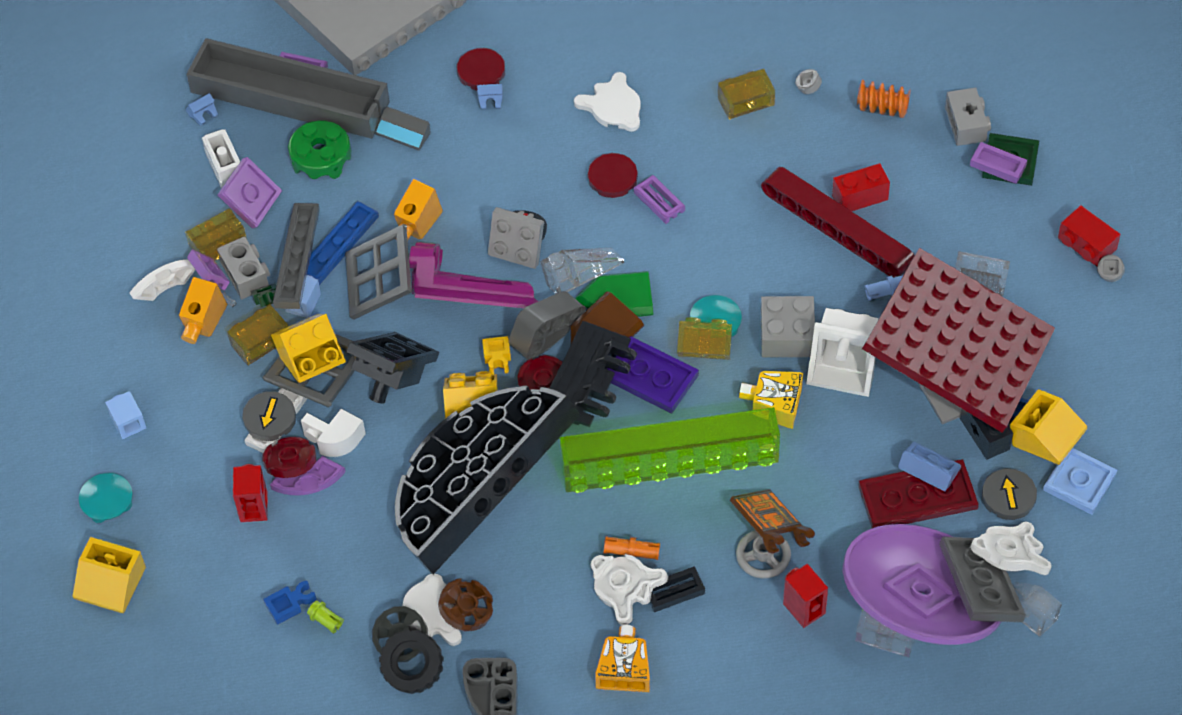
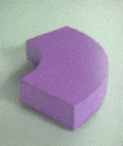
(316, 479)

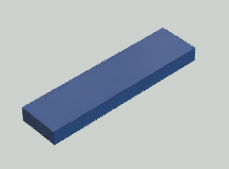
(340, 240)

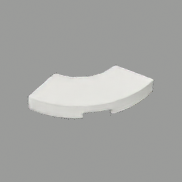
(161, 279)

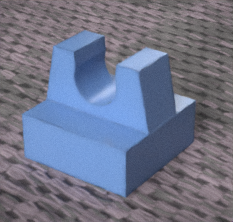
(487, 92)
(200, 106)

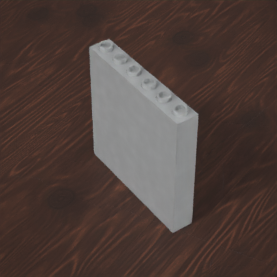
(365, 30)

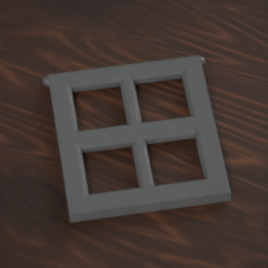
(354, 280)
(341, 377)

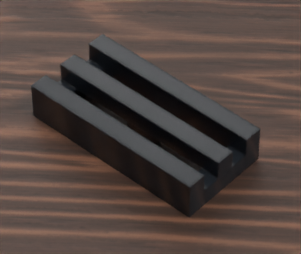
(695, 588)

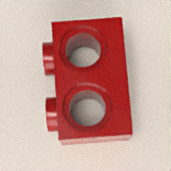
(250, 493)

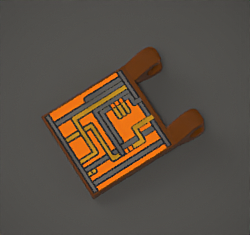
(771, 519)

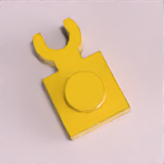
(497, 353)

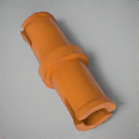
(631, 547)

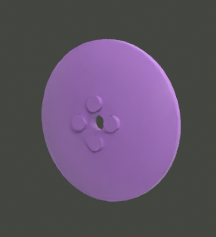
(889, 572)

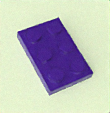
(655, 376)

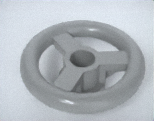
(755, 554)

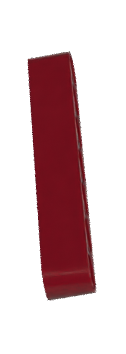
(837, 222)

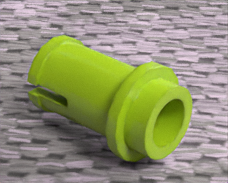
(320, 613)

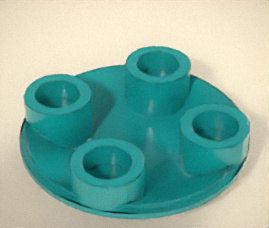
(718, 307)
(105, 497)

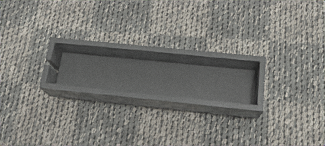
(287, 87)

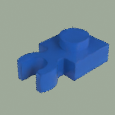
(287, 604)

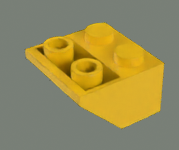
(309, 347)
(462, 389)
(1047, 427)
(108, 575)

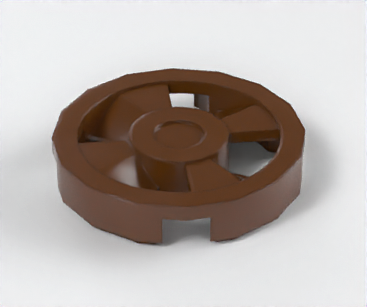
(465, 604)

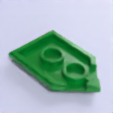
(630, 288)

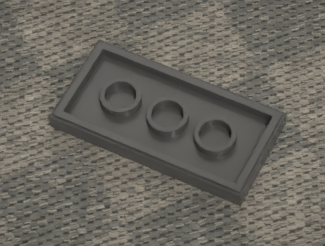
(983, 587)

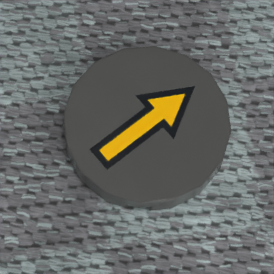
(269, 416)
(1009, 494)

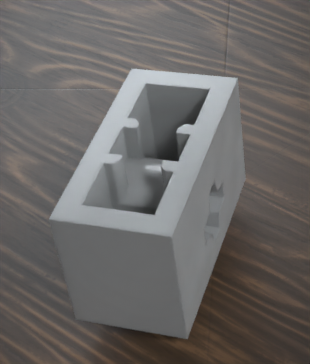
(967, 116)

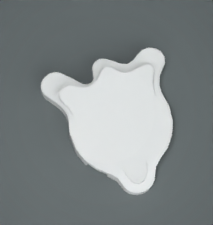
(613, 103)
(1012, 548)
(624, 582)
(424, 600)

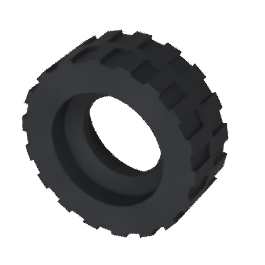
(396, 646)

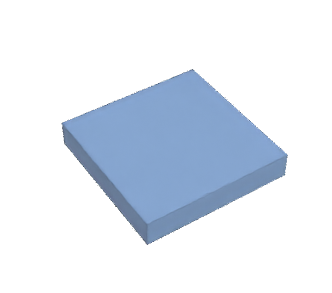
(1080, 481)

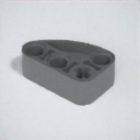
(544, 324)
(491, 687)

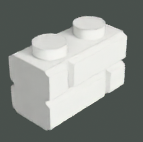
(220, 155)

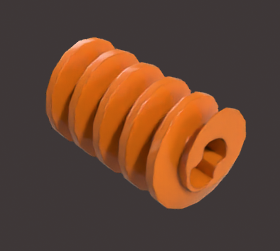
(883, 99)

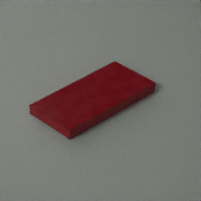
(907, 499)

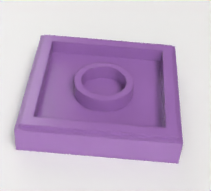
(249, 192)

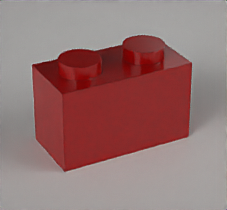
(861, 187)
(1088, 235)
(805, 595)

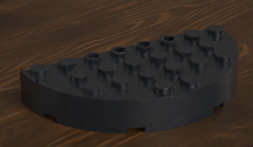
(473, 465)

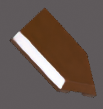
(610, 314)

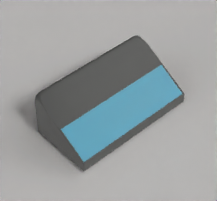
(403, 128)

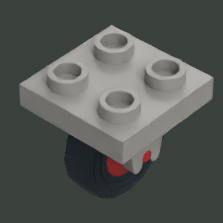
(517, 236)

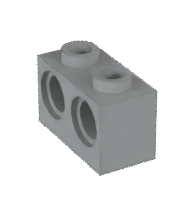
(240, 268)

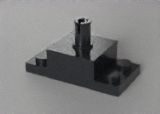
(391, 361)

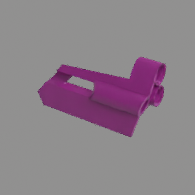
(434, 284)

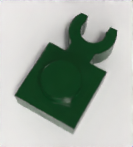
(264, 295)

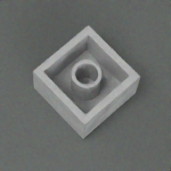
(787, 326)

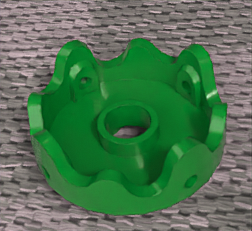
(321, 161)

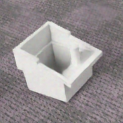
(838, 355)

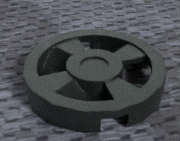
(383, 628)

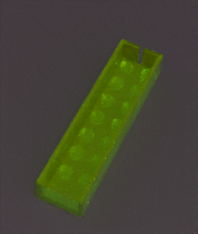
(670, 450)

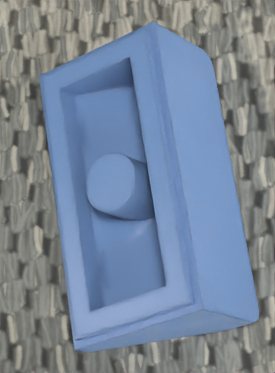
(929, 466)

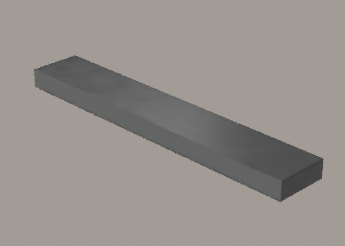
(296, 256)

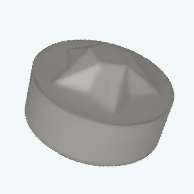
(808, 81)
(1111, 268)

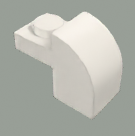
(337, 437)

